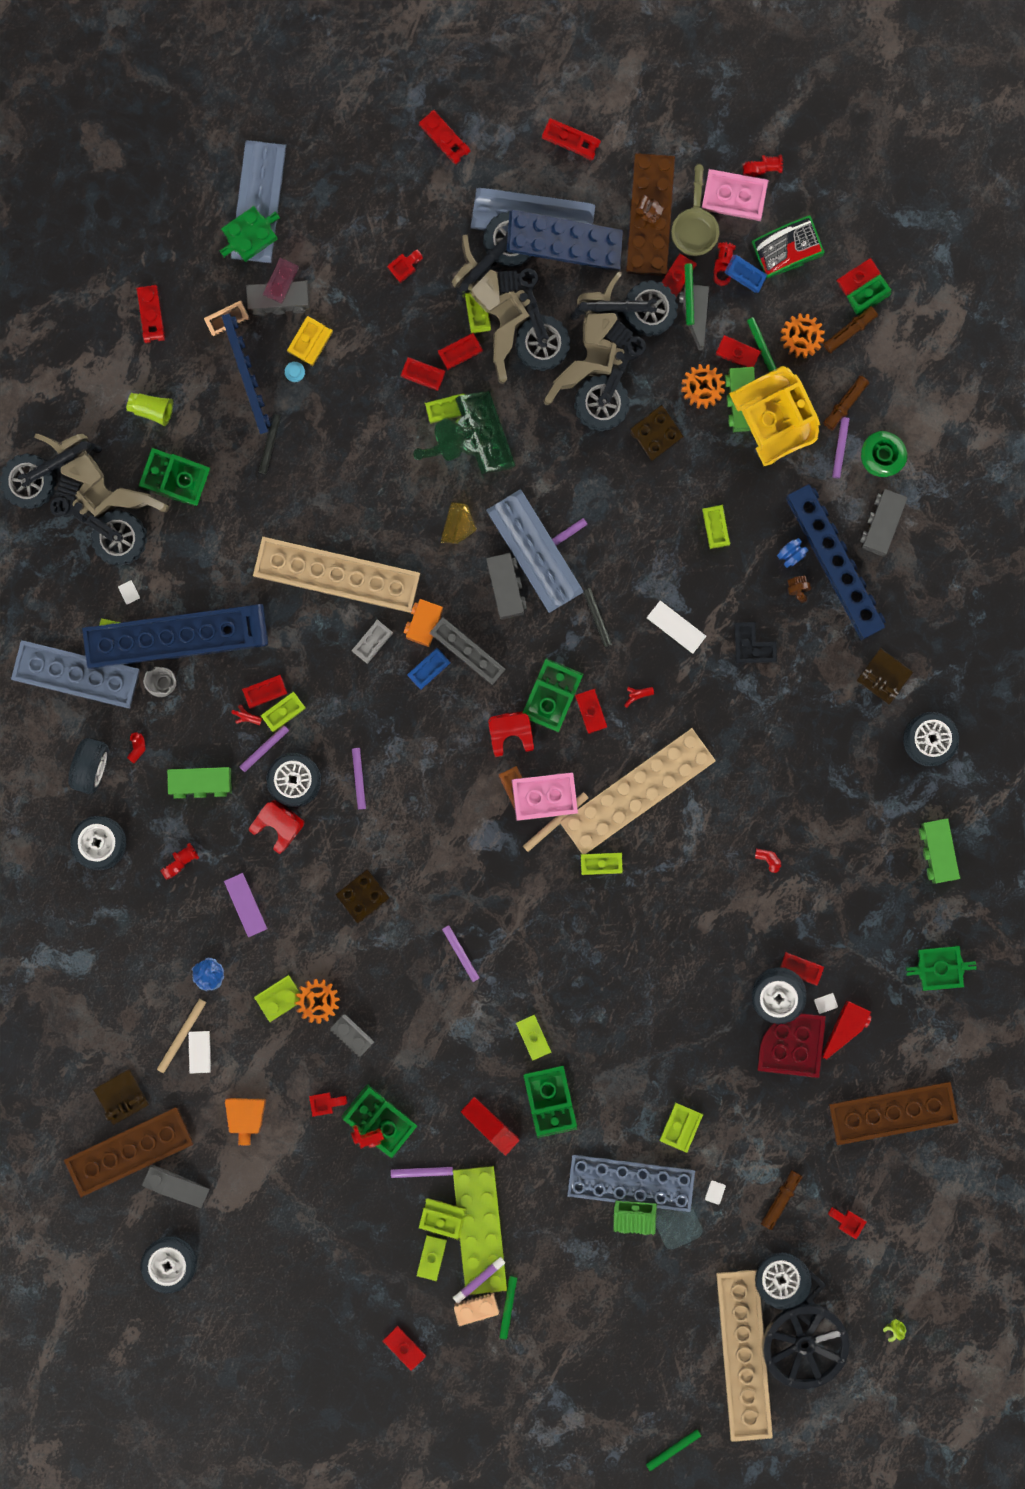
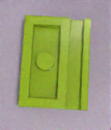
(278, 998)
(681, 1127)
(442, 1218)

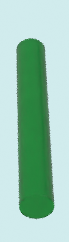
(689, 294)
(761, 344)
(508, 1307)
(673, 1450)

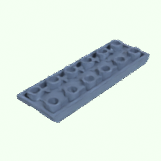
(261, 186)
(493, 202)
(534, 551)
(631, 1182)

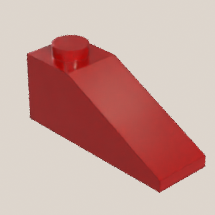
(848, 1025)
(490, 1126)

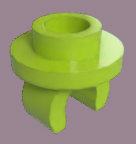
(898, 1330)

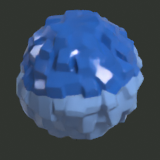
(208, 974)

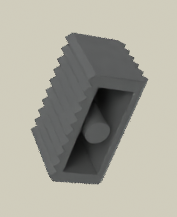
(352, 1035)

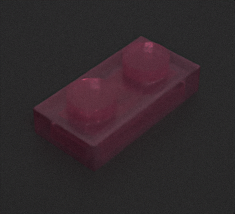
(281, 280)

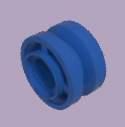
(792, 553)

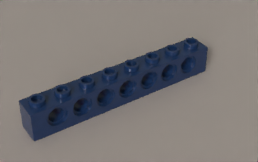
(834, 573)

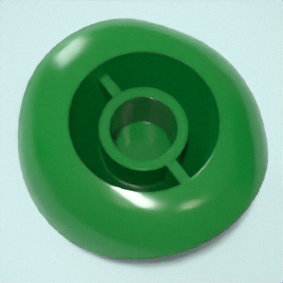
(883, 454)

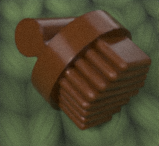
(649, 209)
(798, 587)

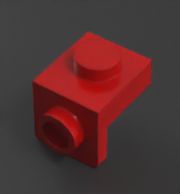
(372, 1138)

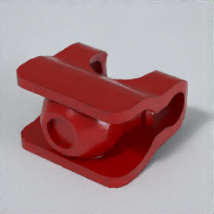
(510, 725)
(282, 820)

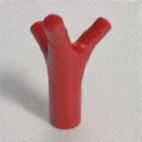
(636, 694)
(245, 716)

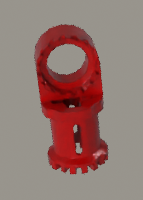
(767, 164)
(722, 262)
(182, 858)

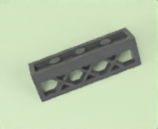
(467, 651)

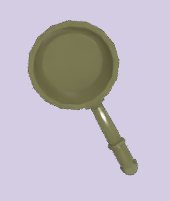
(695, 229)

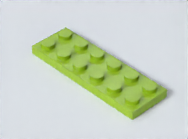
(481, 1226)

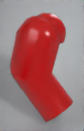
(138, 747)
(771, 858)

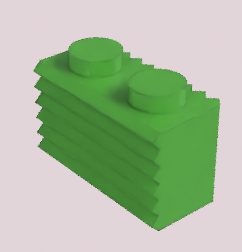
(635, 1217)

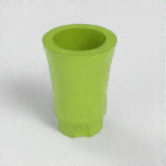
(150, 407)

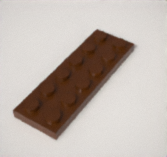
(650, 241)
(893, 1113)
(128, 1152)

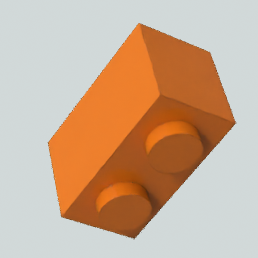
(424, 620)

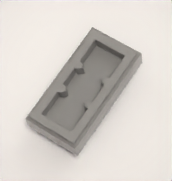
(372, 641)

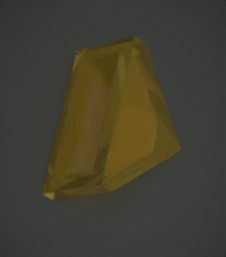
(458, 524)

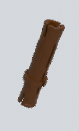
(857, 324)
(841, 409)
(779, 1203)

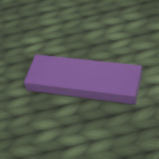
(245, 905)

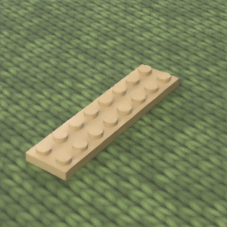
(336, 574)
(637, 791)
(743, 1356)

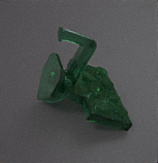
(482, 432)

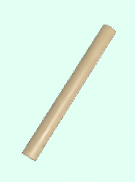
(551, 825)
(181, 1035)

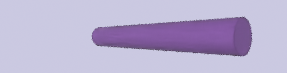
(840, 447)
(569, 531)
(264, 748)
(358, 778)
(460, 953)
(421, 1172)

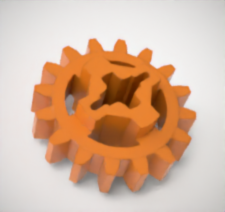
(798, 328)
(709, 391)
(310, 1008)

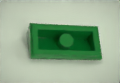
(869, 294)

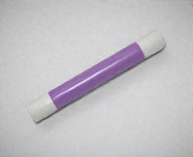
(479, 1280)

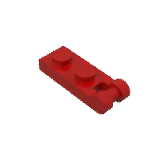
(444, 136)
(570, 138)
(150, 313)

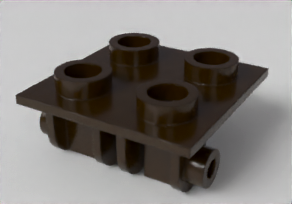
(656, 432)
(884, 676)
(362, 896)
(120, 1097)

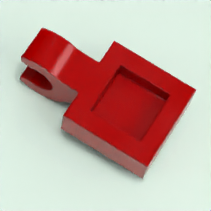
(403, 267)
(323, 1103)
(849, 1223)

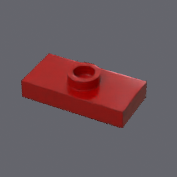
(676, 275)
(858, 277)
(460, 351)
(737, 352)
(423, 374)
(265, 691)
(591, 711)
(807, 970)
(404, 1348)

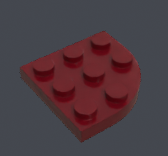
(793, 1047)

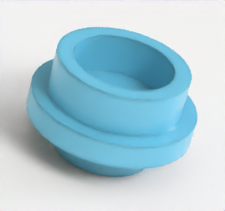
(294, 372)

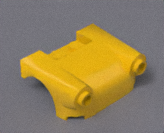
(777, 414)

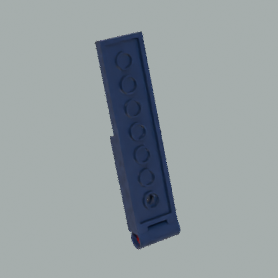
(175, 636)

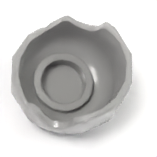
(160, 681)

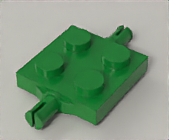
(249, 233)
(940, 968)

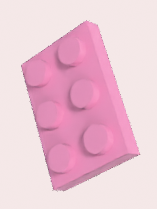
(734, 195)
(544, 796)

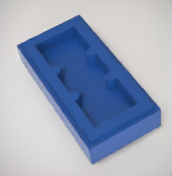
(745, 273)
(428, 668)

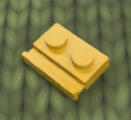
(310, 341)

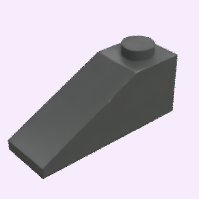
(700, 313)
(175, 1186)

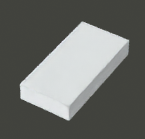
(199, 1052)

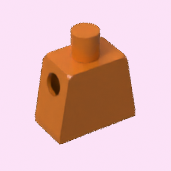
(244, 1117)

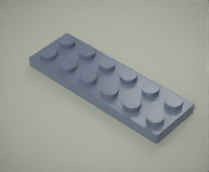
(69, 674)

